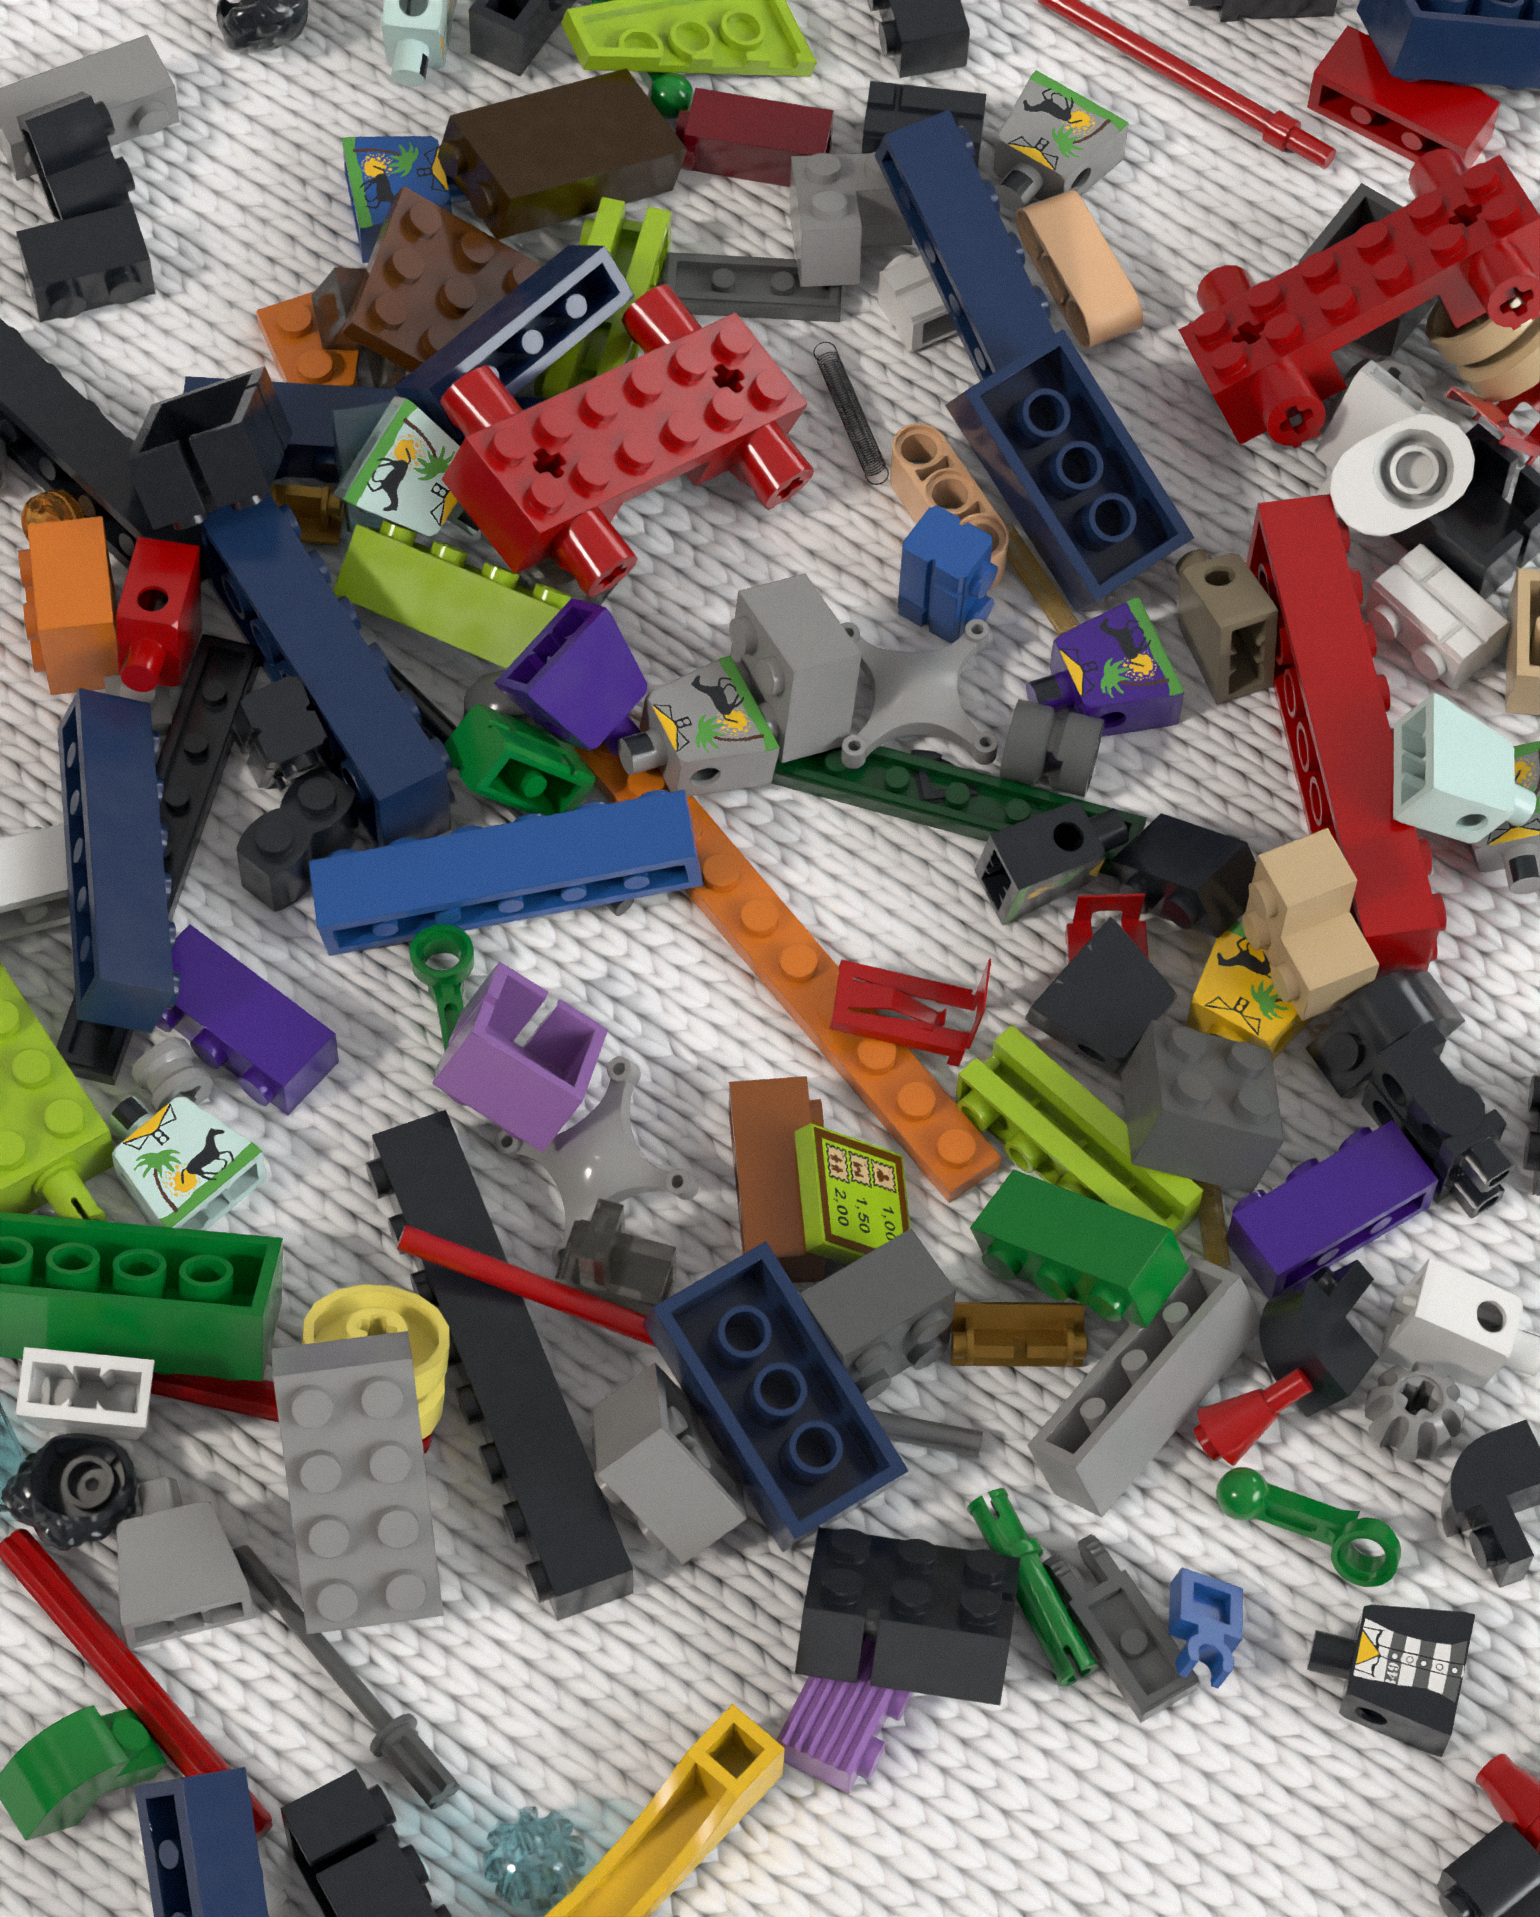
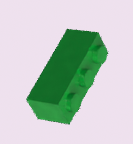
(1079, 1249)

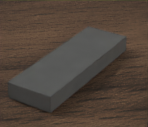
(749, 287)

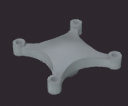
(919, 696)
(600, 1156)

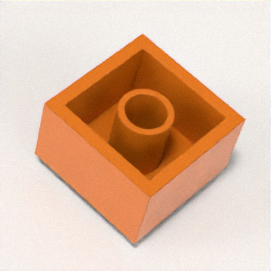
(70, 603)

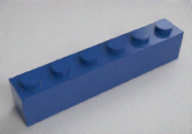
(506, 871)

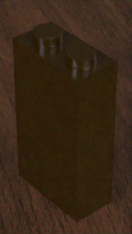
(560, 153)

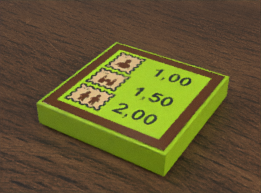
(849, 1194)

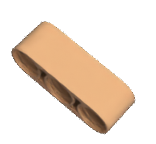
(1079, 269)
(943, 482)

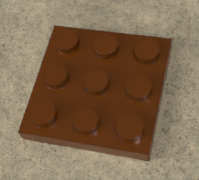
(429, 281)

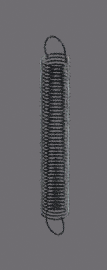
(855, 415)

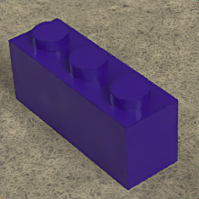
(246, 1025)
(1330, 1208)

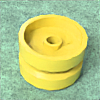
(384, 1310)

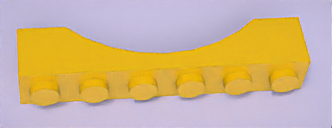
(682, 1822)

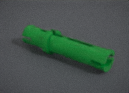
(1035, 1588)

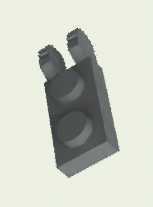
(1122, 1631)

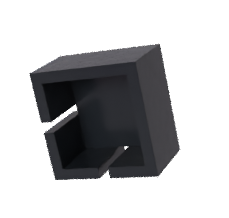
(1481, 531)

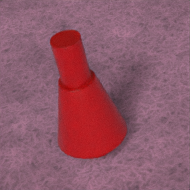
(1237, 1423)

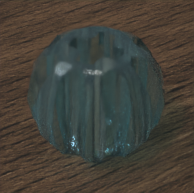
(550, 1841)

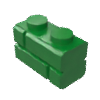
(517, 763)

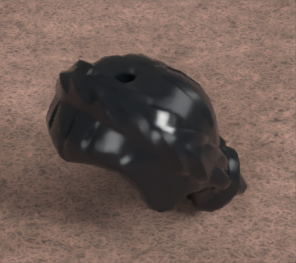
(261, 23)
(55, 1493)

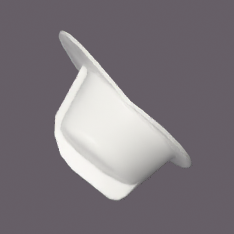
(1402, 475)

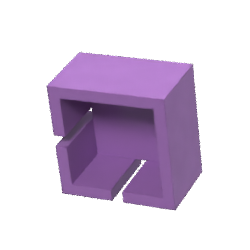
(526, 1087)

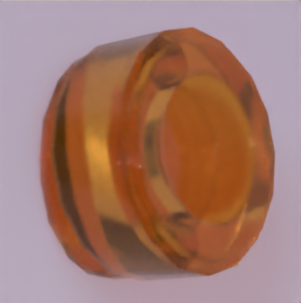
(49, 507)

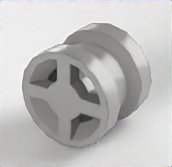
(170, 1074)

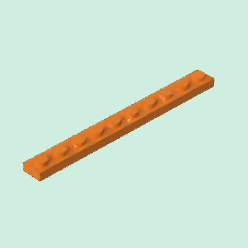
(805, 984)

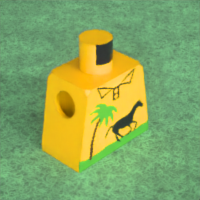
(1239, 998)

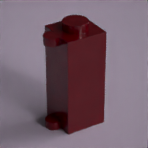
(750, 135)

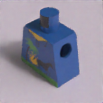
(380, 168)

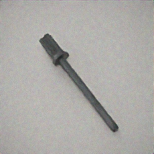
(396, 1737)

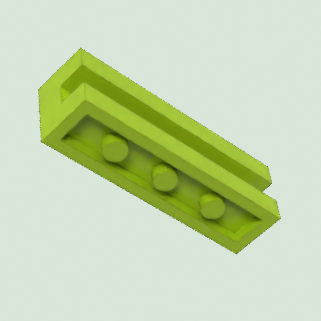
(640, 256)
(443, 594)
(1067, 1133)

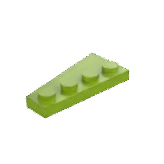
(690, 37)

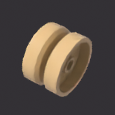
(1488, 356)

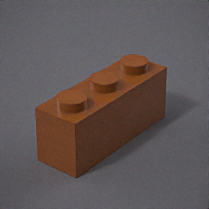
(766, 1168)

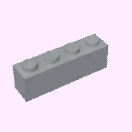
(1145, 1388)

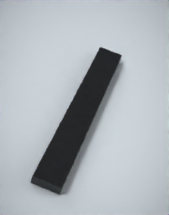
(191, 773)

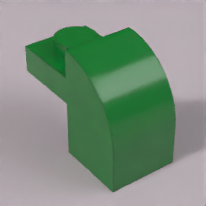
(70, 1767)

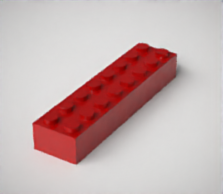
(1340, 727)

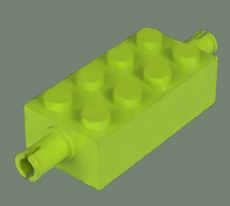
(47, 1122)

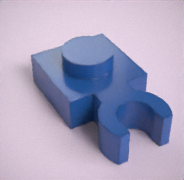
(1209, 1619)

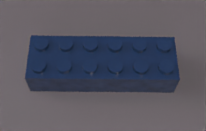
(287, 609)

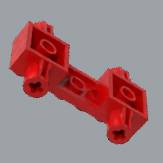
(1270, 343)
(561, 470)

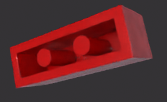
(1398, 114)

